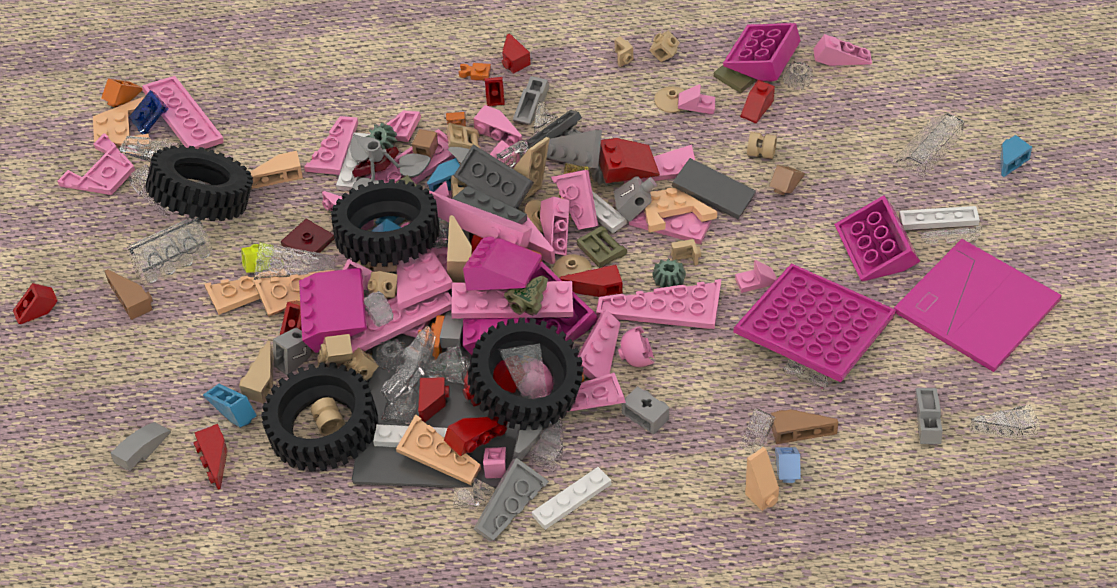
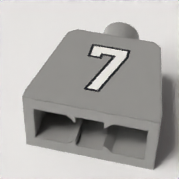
(633, 197)
(290, 351)

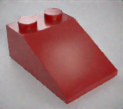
(625, 160)

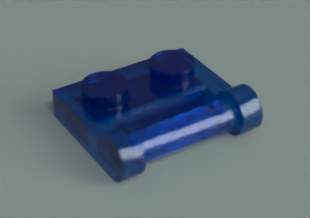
(148, 112)

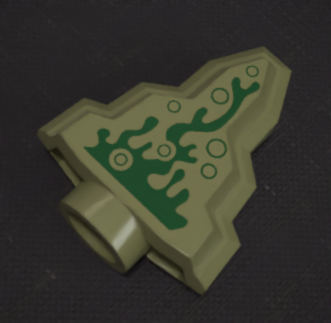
(528, 298)

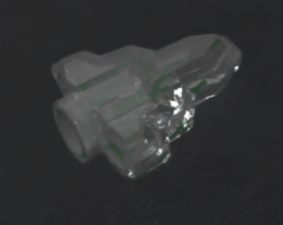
(449, 365)
(806, 374)

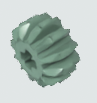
(384, 134)
(668, 273)

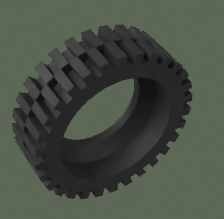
(170, 183)
(381, 201)
(556, 356)
(304, 390)

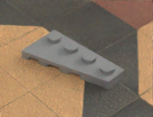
(577, 148)
(511, 495)

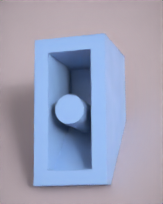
(788, 464)

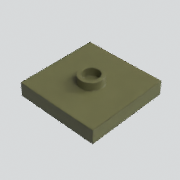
(734, 79)

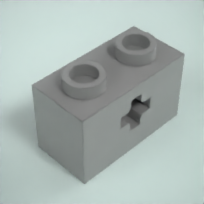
(645, 410)

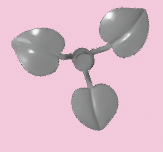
(366, 147)

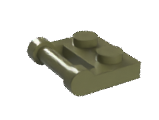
(597, 250)

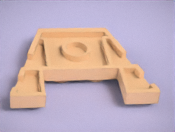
(115, 123)
(672, 203)

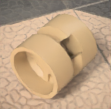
(768, 145)
(327, 416)

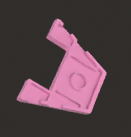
(105, 175)

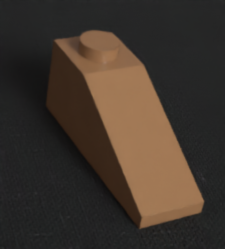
(130, 294)
(799, 425)

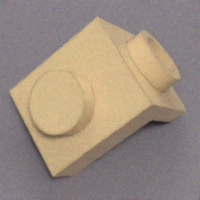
(624, 51)
(685, 249)

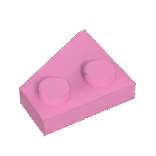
(405, 124)

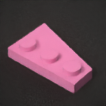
(578, 190)

